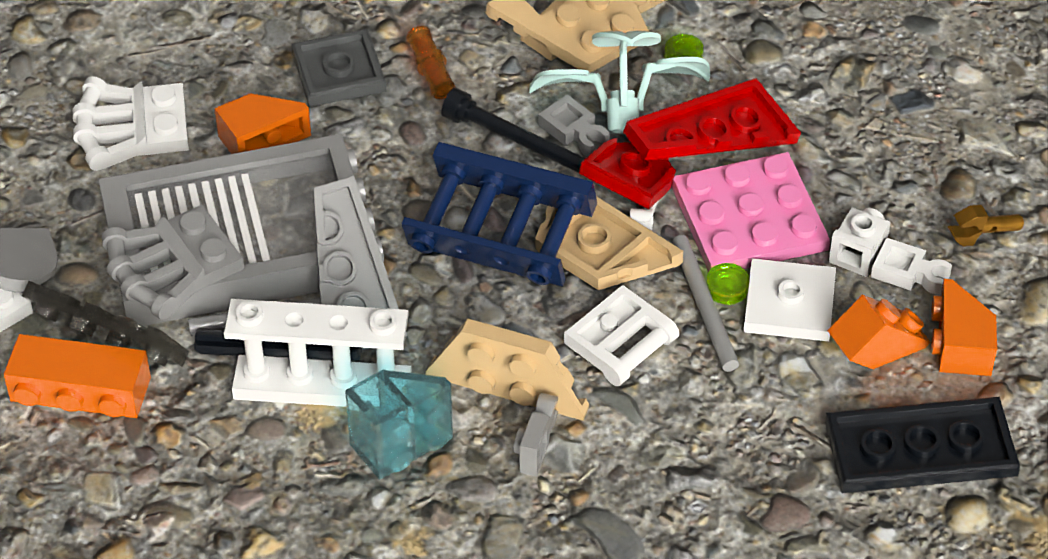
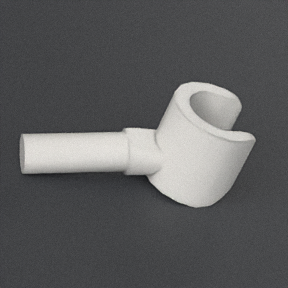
(644, 216)

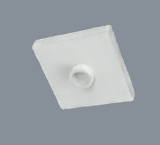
(790, 299)

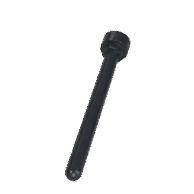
(460, 107)

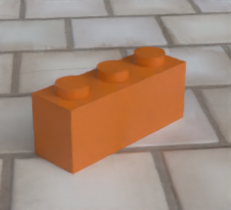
(77, 376)

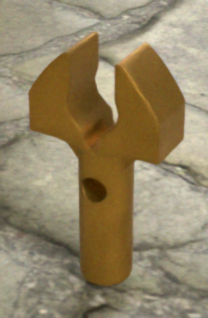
(975, 221)

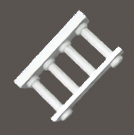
(299, 324)

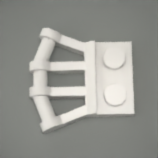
(156, 116)

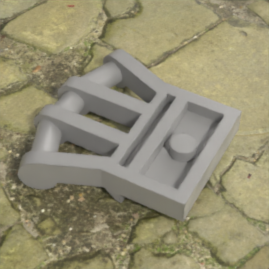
(190, 240)

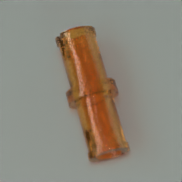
(430, 61)

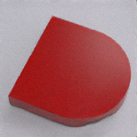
(627, 173)

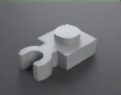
(572, 122)
(534, 439)

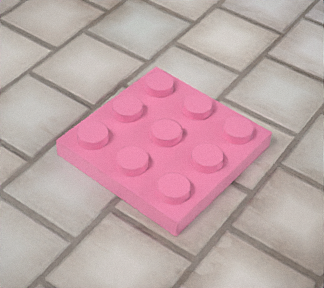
(750, 212)

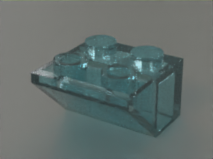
(398, 418)

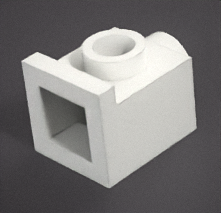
(861, 231)

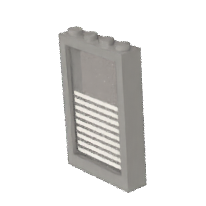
(258, 202)

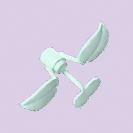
(623, 104)

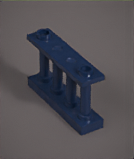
(511, 178)

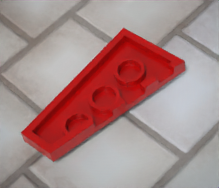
(714, 123)

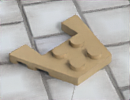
(570, 27)

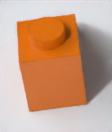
(261, 122)

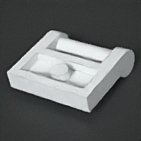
(611, 326)

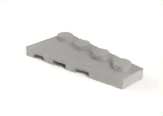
(347, 250)

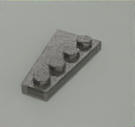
(119, 330)

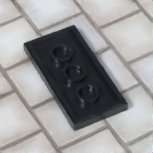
(921, 444)

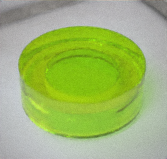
(683, 46)
(728, 283)

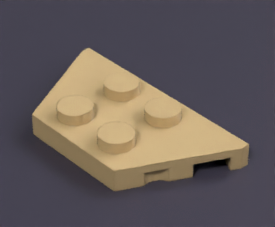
(610, 247)
(507, 366)

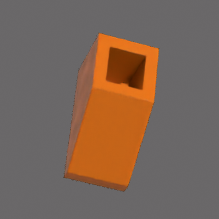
(878, 332)
(965, 332)

